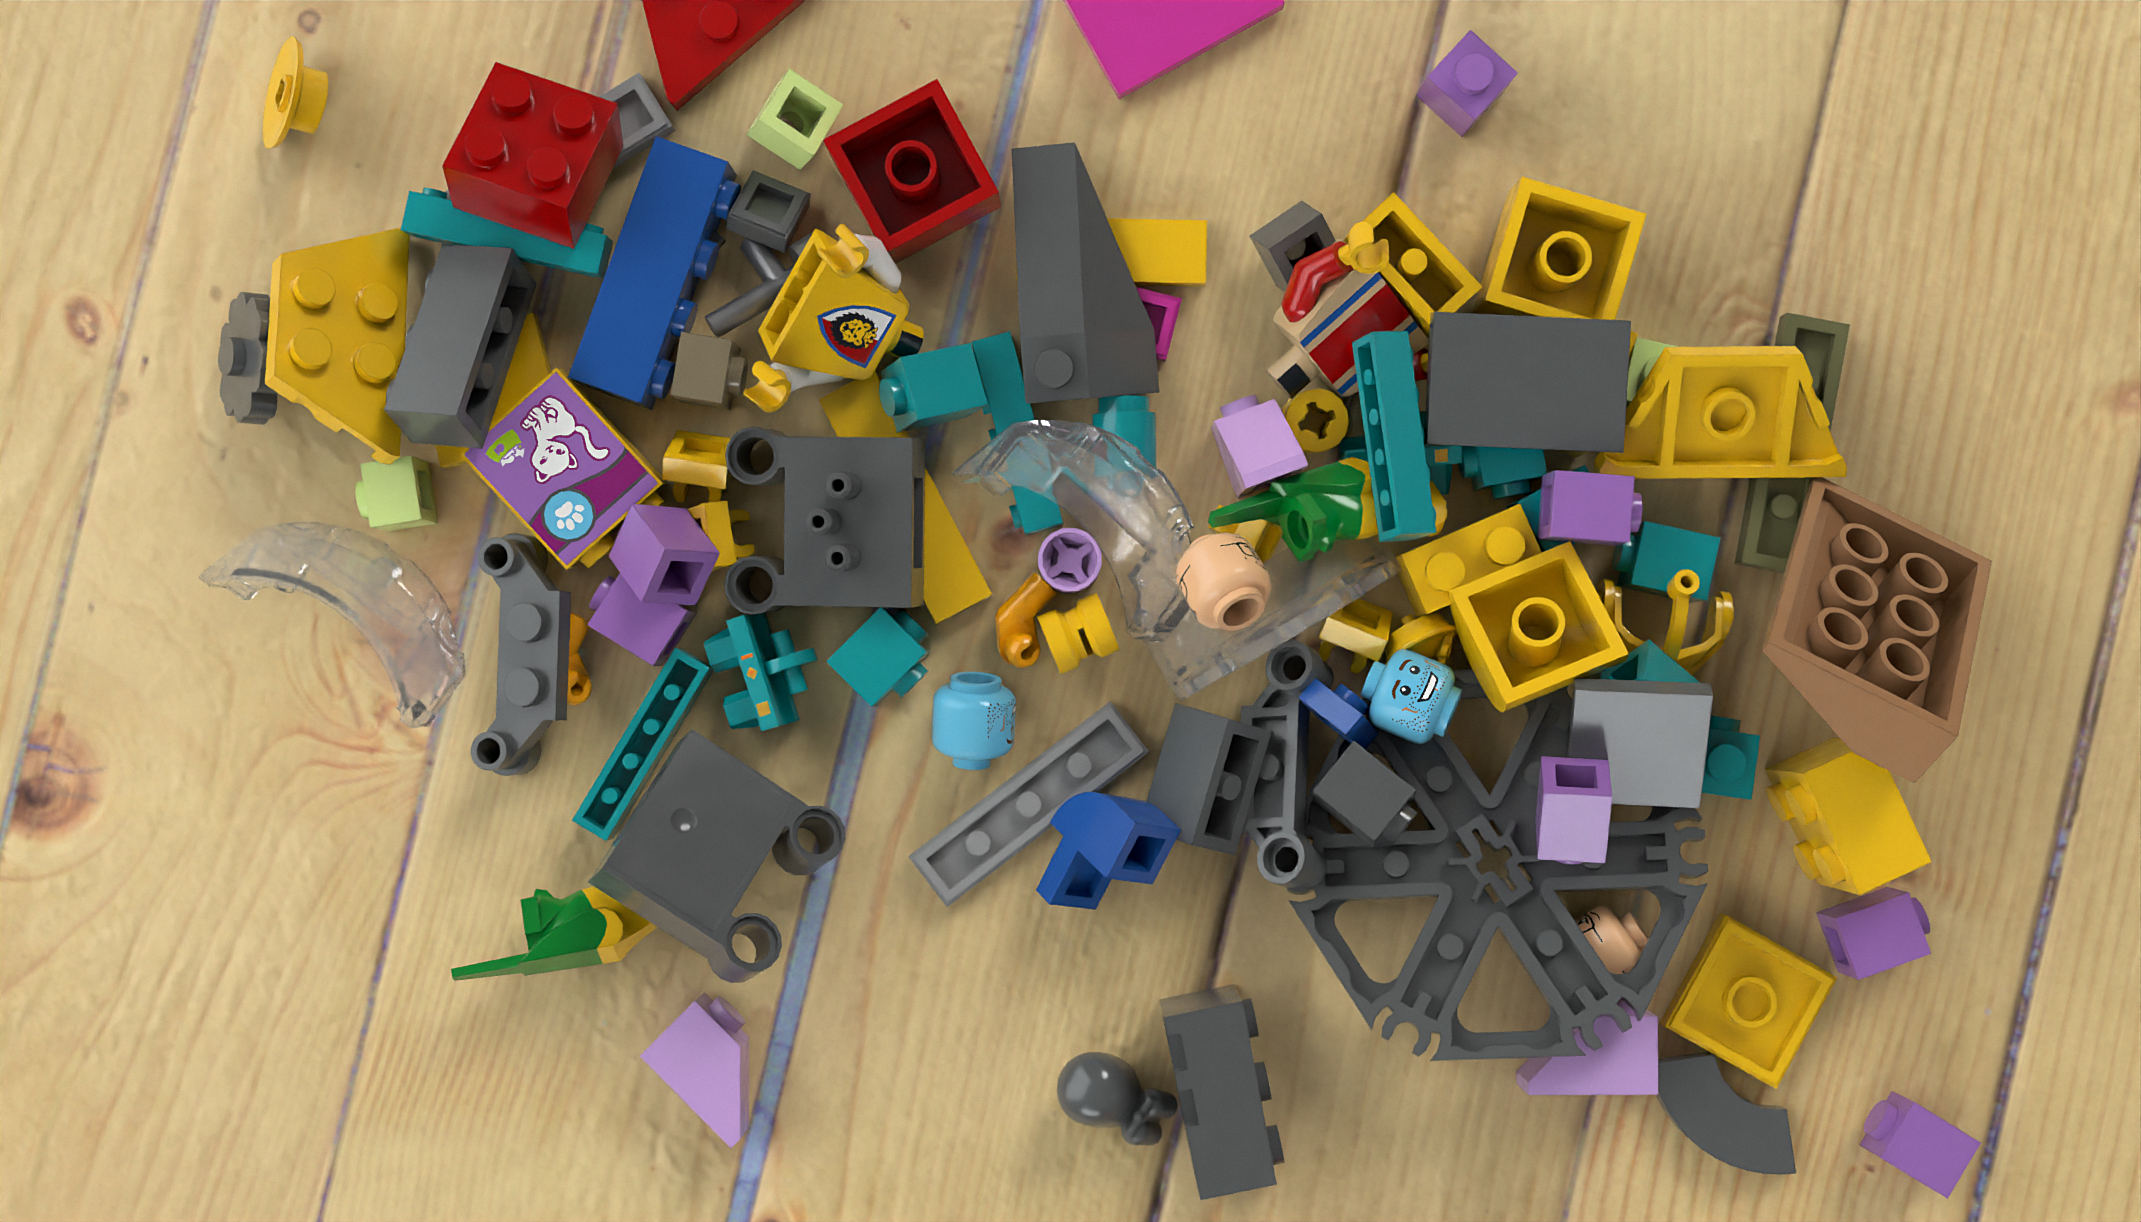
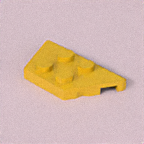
(341, 333)
(1726, 418)

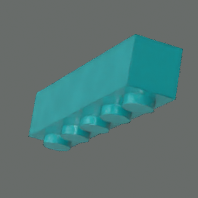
(433, 218)
(1007, 403)
(1394, 436)
(643, 744)

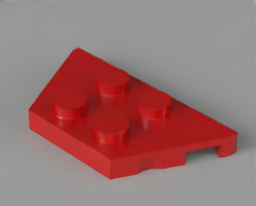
(704, 37)

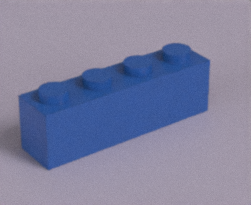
(655, 274)

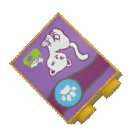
(565, 470)

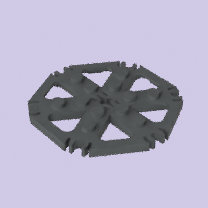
(1466, 917)

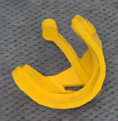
(1680, 589)

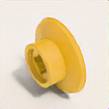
(294, 96)

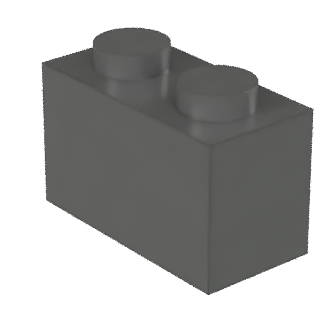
(1208, 776)

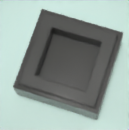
(768, 211)

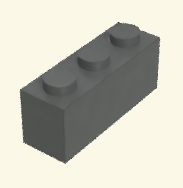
(460, 346)

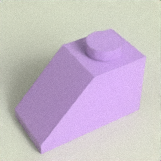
(1256, 444)
(707, 1064)
(1620, 1067)

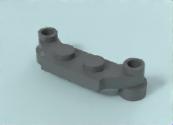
(530, 655)
(1279, 798)

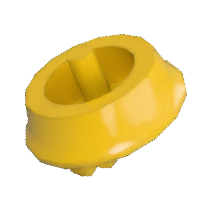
(1426, 635)

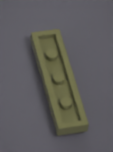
(1777, 503)

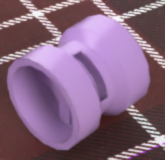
(1069, 552)

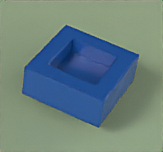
(1340, 711)

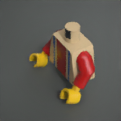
(1331, 304)

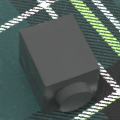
(1366, 796)

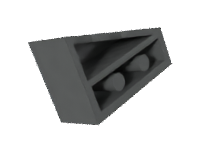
(1221, 1091)

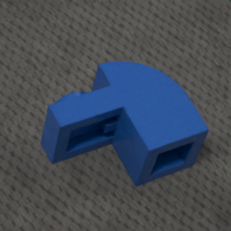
(1102, 842)

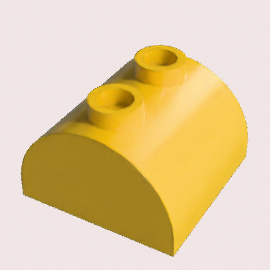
(1534, 627)

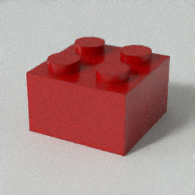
(534, 155)
(913, 171)

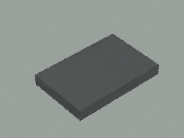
(1527, 382)

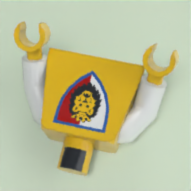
(833, 318)

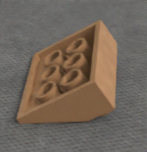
(1878, 627)

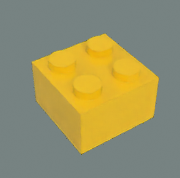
(1559, 254)
(1845, 817)

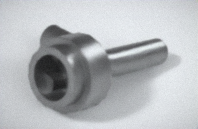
(761, 297)

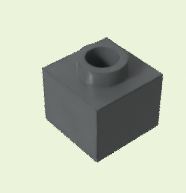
(1296, 228)

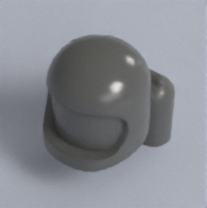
(1106, 1093)

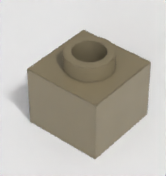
(708, 371)

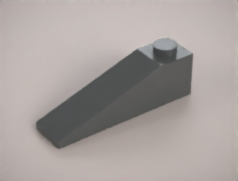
(1076, 296)

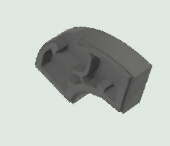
(1720, 1120)

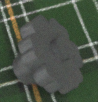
(244, 360)

